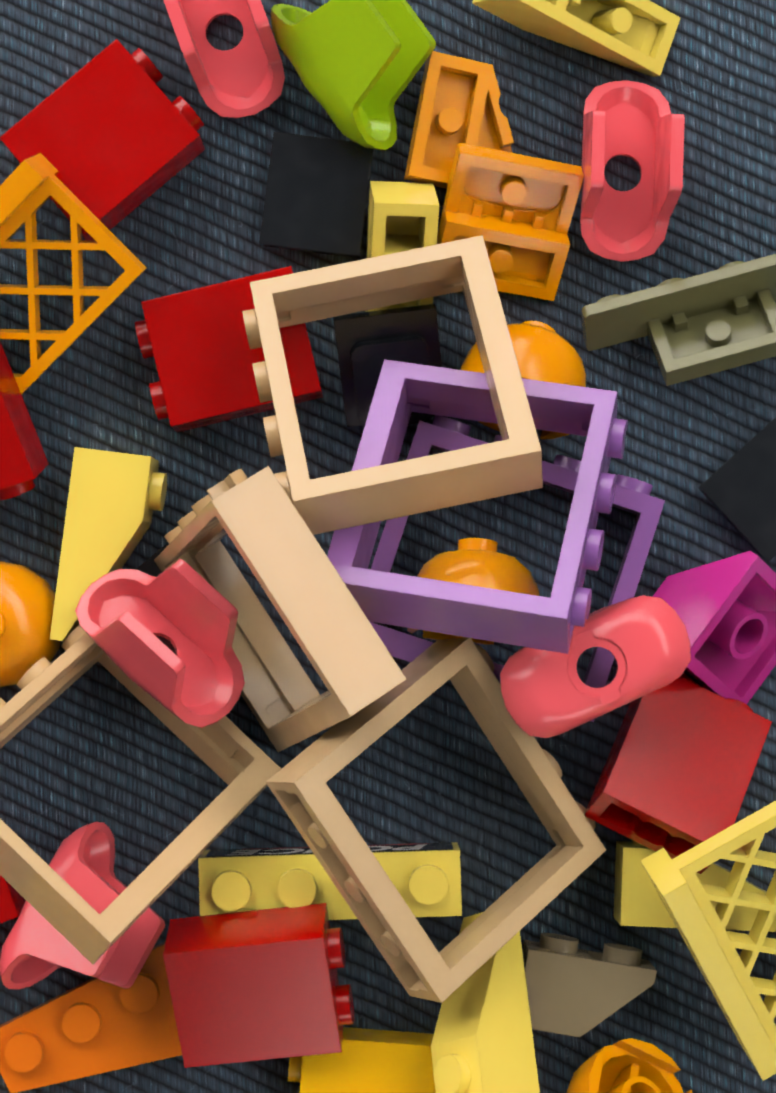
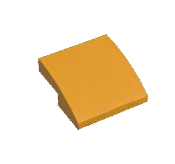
(520, 210)

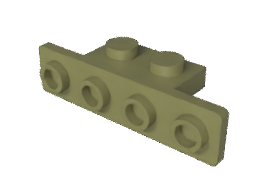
(694, 321)

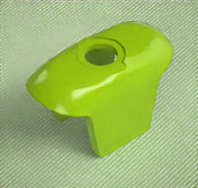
(355, 60)

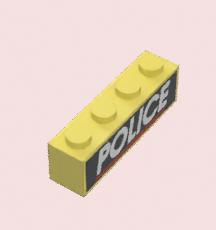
(293, 877)

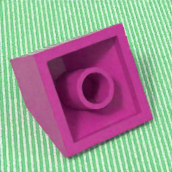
(728, 622)

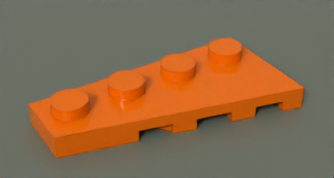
(91, 1031)

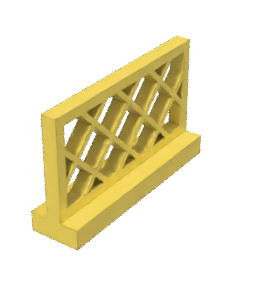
(705, 933)

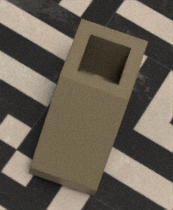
(580, 988)

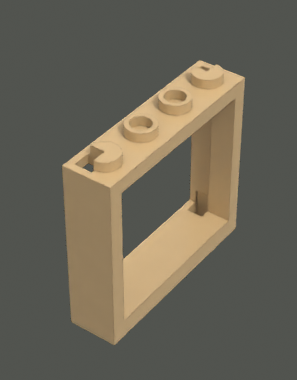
(415, 483)
(306, 596)
(218, 745)
(358, 874)

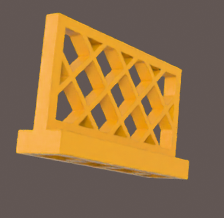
(20, 199)

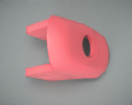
(232, 80)
(633, 123)
(131, 608)
(649, 650)
(38, 949)

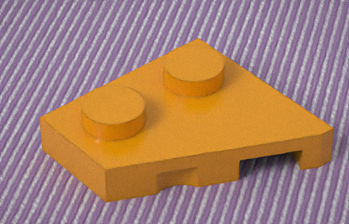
(454, 106)

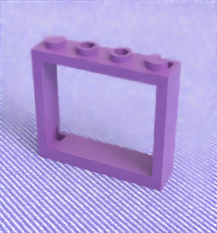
(630, 495)
(472, 609)

